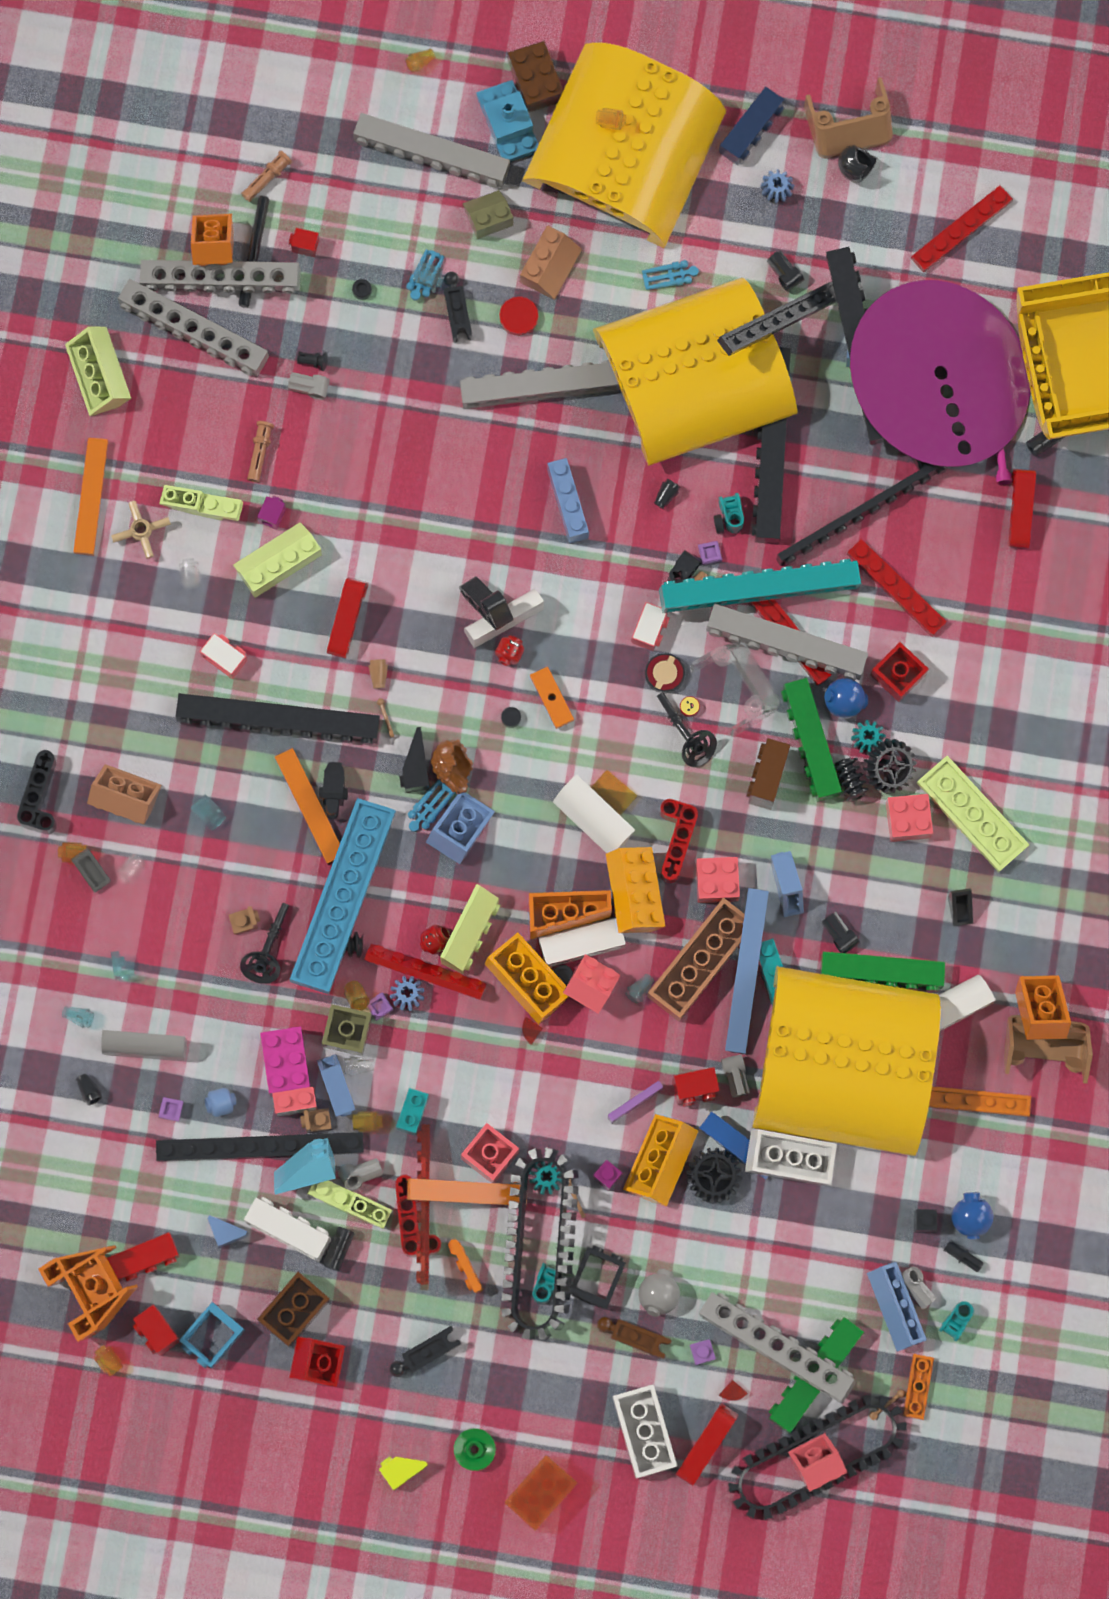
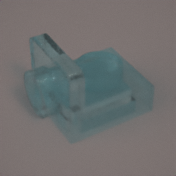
(429, 276)
(208, 812)
(118, 964)

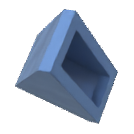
(225, 1232)

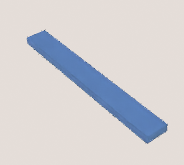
(747, 970)

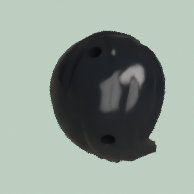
(856, 163)

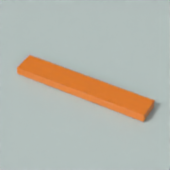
(91, 496)
(308, 804)
(980, 1101)
(460, 1192)

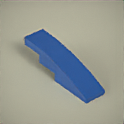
(727, 1137)

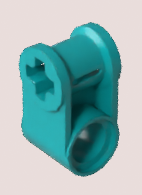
(731, 509)
(544, 1281)
(956, 1321)

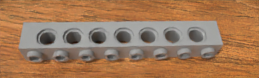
(152, 268)
(134, 291)
(837, 1391)

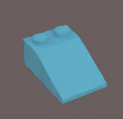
(307, 1167)

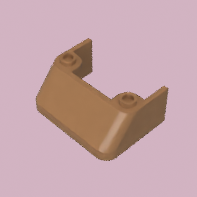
(863, 131)
(1074, 1051)

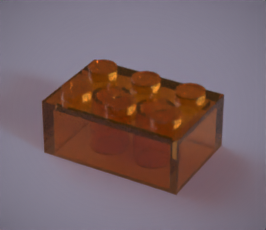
(540, 1493)

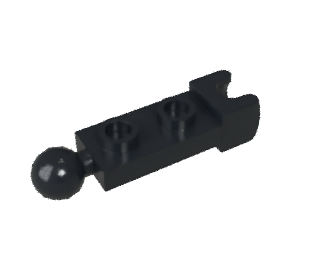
(456, 307)
(424, 1353)

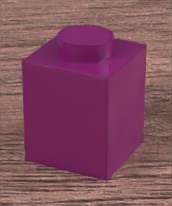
(272, 512)
(607, 1175)

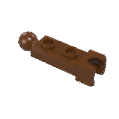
(634, 1336)

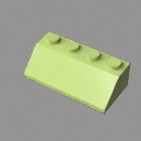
(97, 370)
(278, 559)
(469, 930)

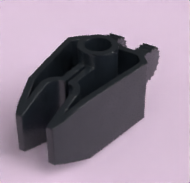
(333, 789)

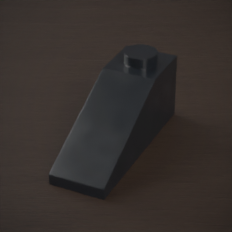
(415, 769)

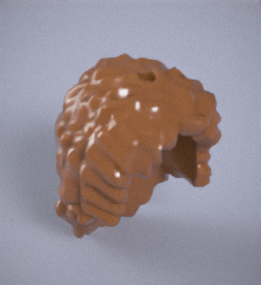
(452, 765)

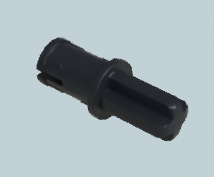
(963, 1256)

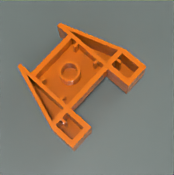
(92, 1285)

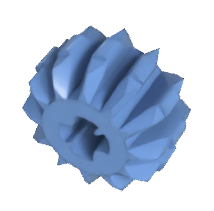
(780, 192)
(402, 998)

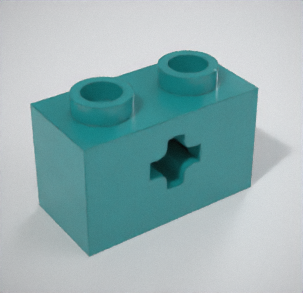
(412, 1111)

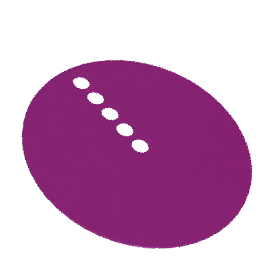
(895, 381)

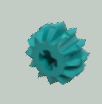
(867, 730)
(546, 1184)

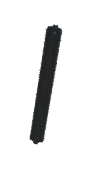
(255, 242)

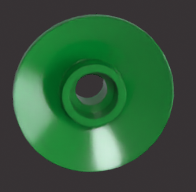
(478, 1438)

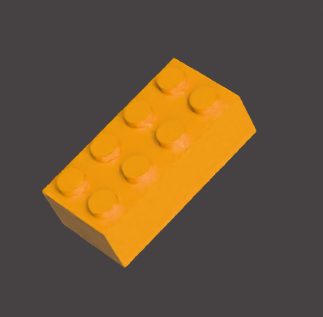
(635, 890)

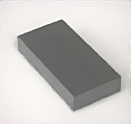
(91, 870)

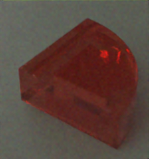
(530, 1030)
(732, 1392)

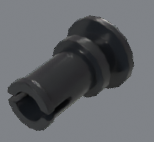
(316, 360)

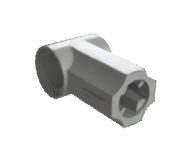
(314, 386)
(734, 1071)
(354, 1176)
(916, 1287)

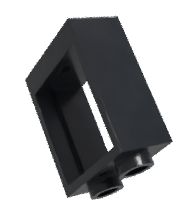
(589, 1297)

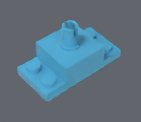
(508, 121)

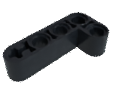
(488, 604)
(41, 790)

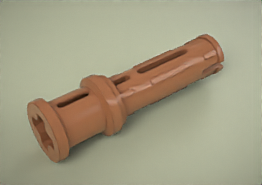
(272, 170)
(264, 442)

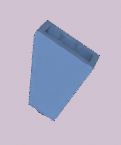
(787, 883)
(336, 1085)

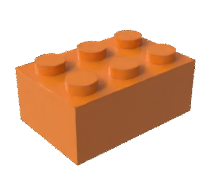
(212, 239)
(1043, 1007)

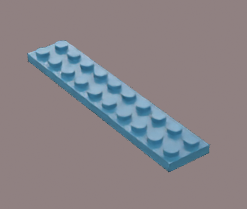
(342, 896)

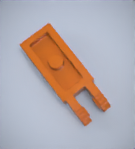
(465, 1265)

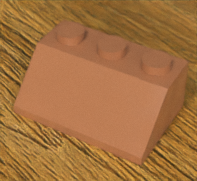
(550, 263)
(123, 794)

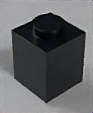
(925, 1221)

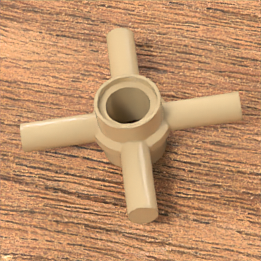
(138, 522)

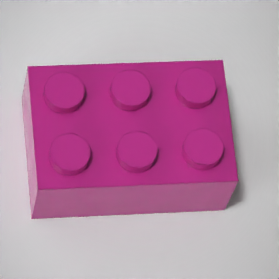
(285, 1060)

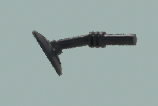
(691, 742)
(262, 957)

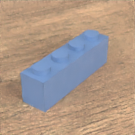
(568, 500)
(896, 1306)

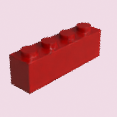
(144, 1257)

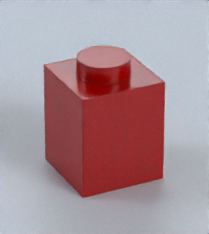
(304, 242)

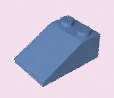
(460, 827)

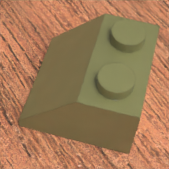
(488, 214)

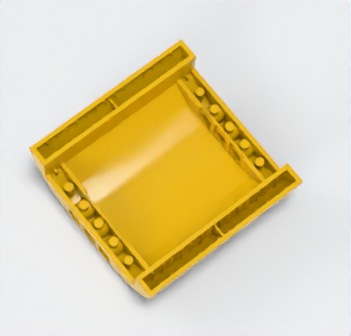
(648, 163)
(1067, 353)
(682, 380)
(848, 1061)

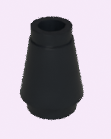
(666, 493)
(89, 1091)

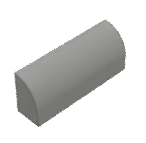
(143, 1045)

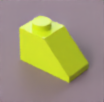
(400, 1470)

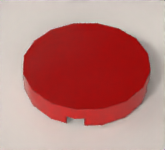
(518, 316)

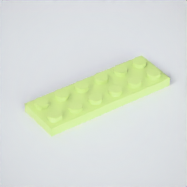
(973, 813)

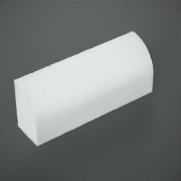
(521, 609)
(593, 815)
(576, 942)
(964, 1001)

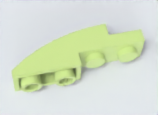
(201, 504)
(350, 1203)

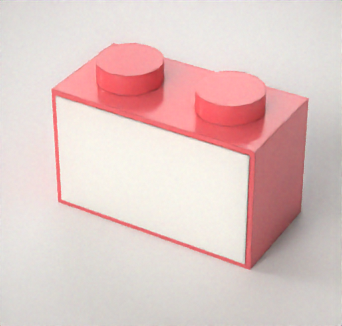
(649, 627)
(223, 655)
(294, 1101)

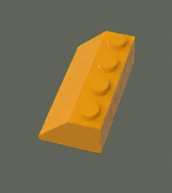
(527, 978)
(660, 1159)

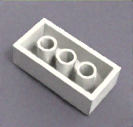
(790, 1157)
(288, 1230)
(644, 1431)

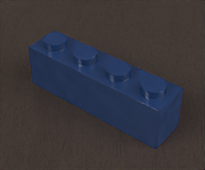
(751, 126)

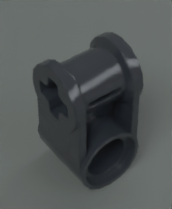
(684, 567)

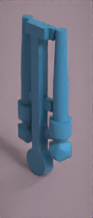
(692, 271)
(415, 294)
(414, 825)

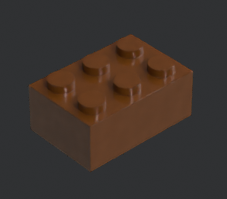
(535, 76)
(767, 773)
(293, 1309)

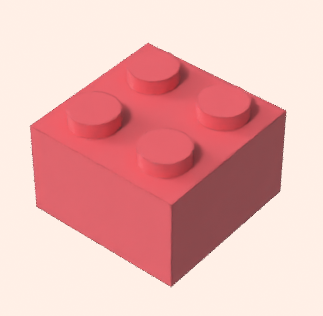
(909, 817)
(717, 879)
(591, 983)
(490, 1153)
(817, 1462)

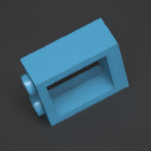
(228, 1321)

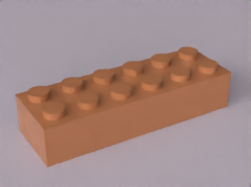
(699, 960)

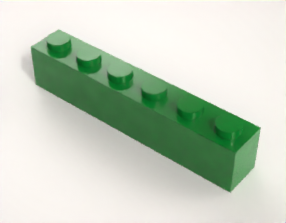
(812, 740)
(885, 970)
(801, 1395)

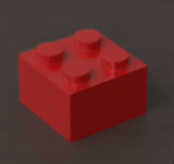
(899, 671)
(696, 1086)
(156, 1330)
(317, 1362)

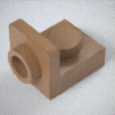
(244, 920)
(316, 1120)

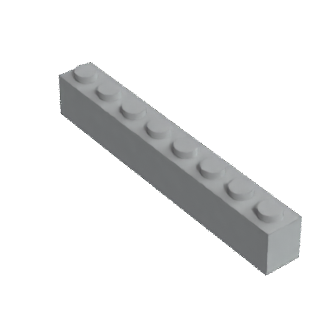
(431, 150)
(538, 385)
(786, 642)

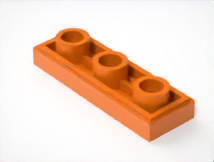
(547, 687)
(919, 1373)

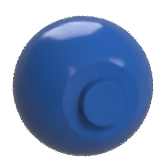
(845, 698)
(972, 1215)

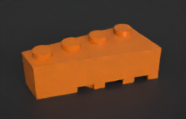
(566, 910)

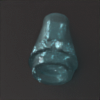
(639, 989)
(80, 1016)

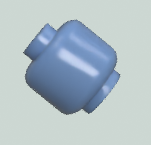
(220, 1102)

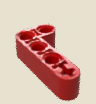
(1022, 508)
(346, 617)
(676, 842)
(410, 1215)
(707, 1444)

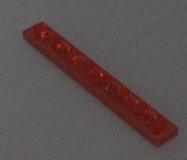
(422, 1217)

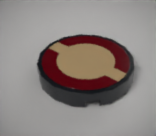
(664, 673)

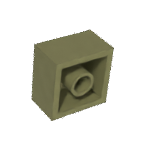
(346, 1030)

